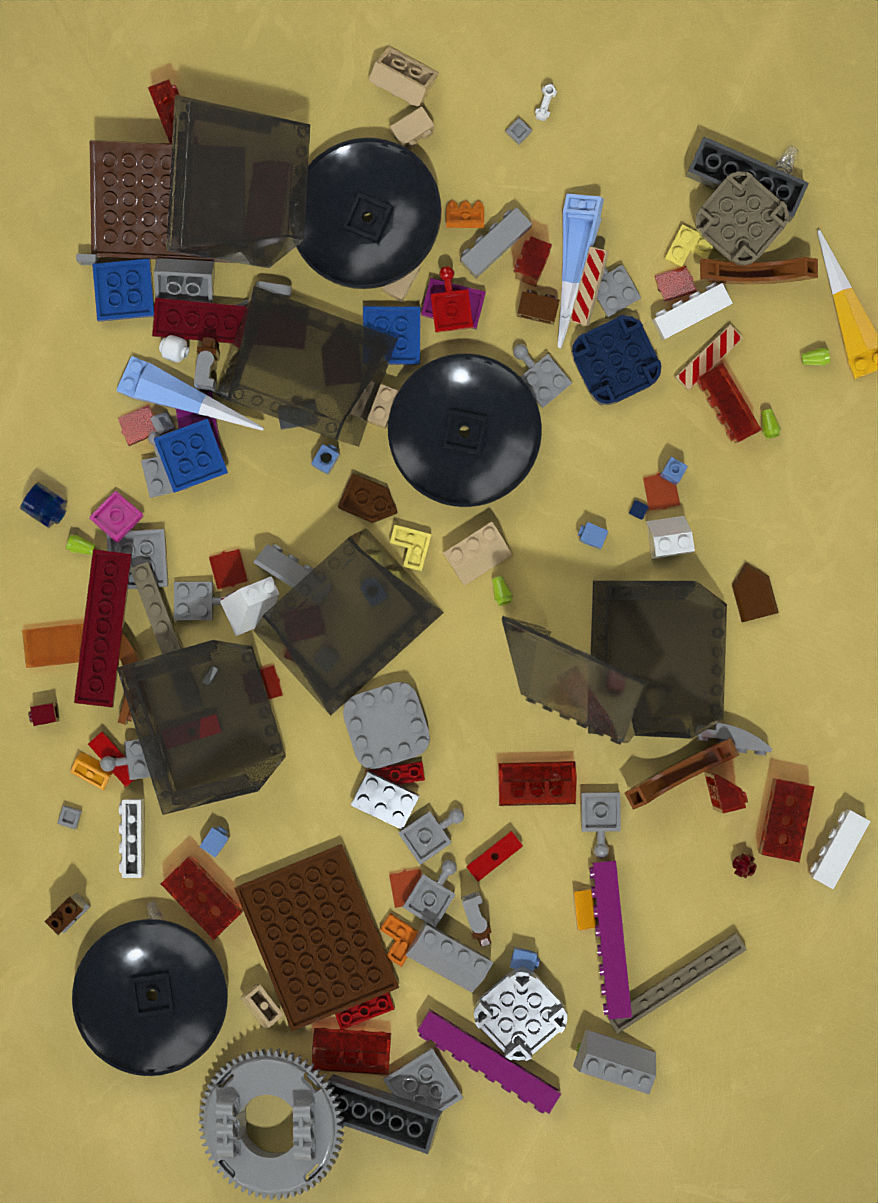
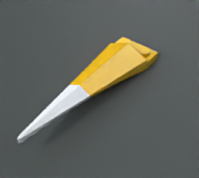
(856, 329)

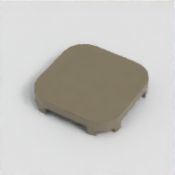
(741, 218)

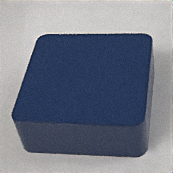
(638, 510)

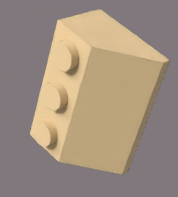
(403, 76)
(477, 553)

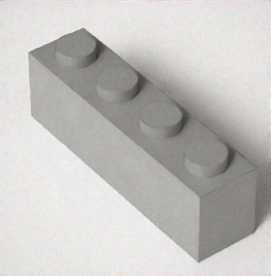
(496, 242)

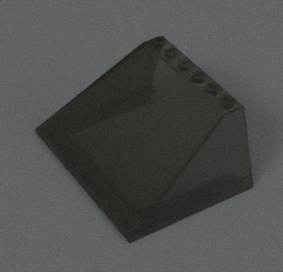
(236, 183)
(306, 366)
(347, 620)
(667, 635)
(580, 684)
(199, 735)

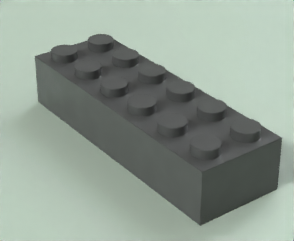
(716, 162)
(386, 1114)

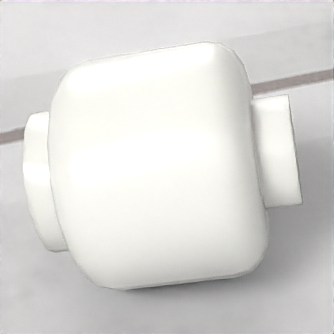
(174, 348)

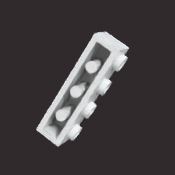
(692, 311)
(132, 838)
(839, 848)

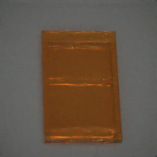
(52, 645)

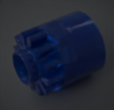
(44, 505)

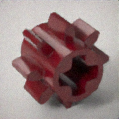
(744, 865)

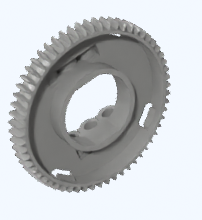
(314, 1119)

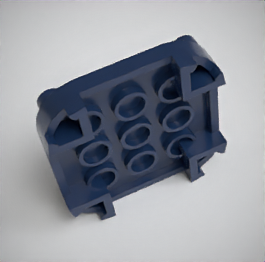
(616, 360)

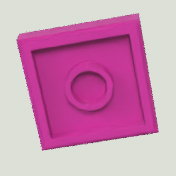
(116, 516)

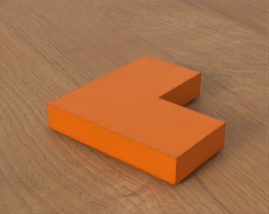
(403, 936)

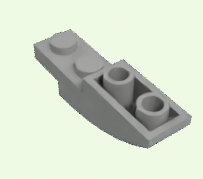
(742, 739)

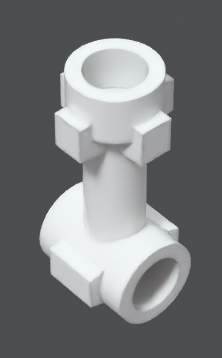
(548, 93)

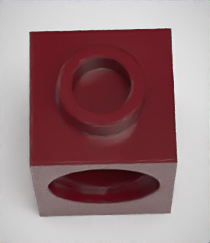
(43, 714)

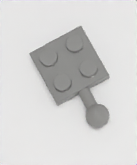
(616, 291)
(543, 378)
(155, 473)
(194, 601)
(134, 760)
(599, 814)
(426, 835)
(430, 898)

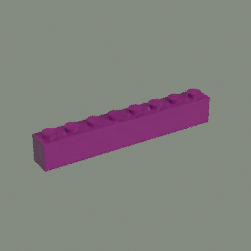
(611, 939)
(489, 1061)

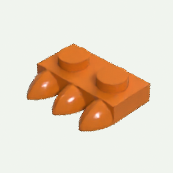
(465, 215)

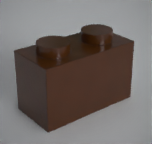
(538, 307)

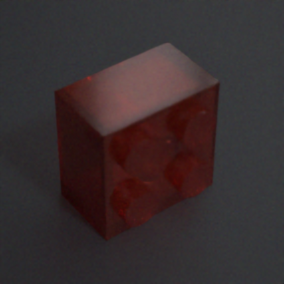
(534, 258)

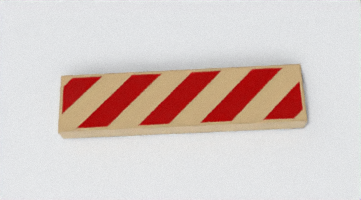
(589, 286)
(709, 357)

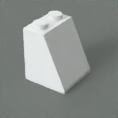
(669, 537)
(249, 604)

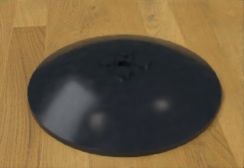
(376, 180)
(470, 394)
(144, 1033)

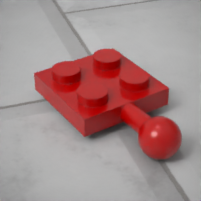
(451, 308)

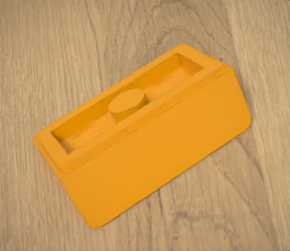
(91, 771)
(584, 909)

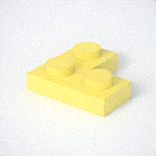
(685, 242)
(417, 545)

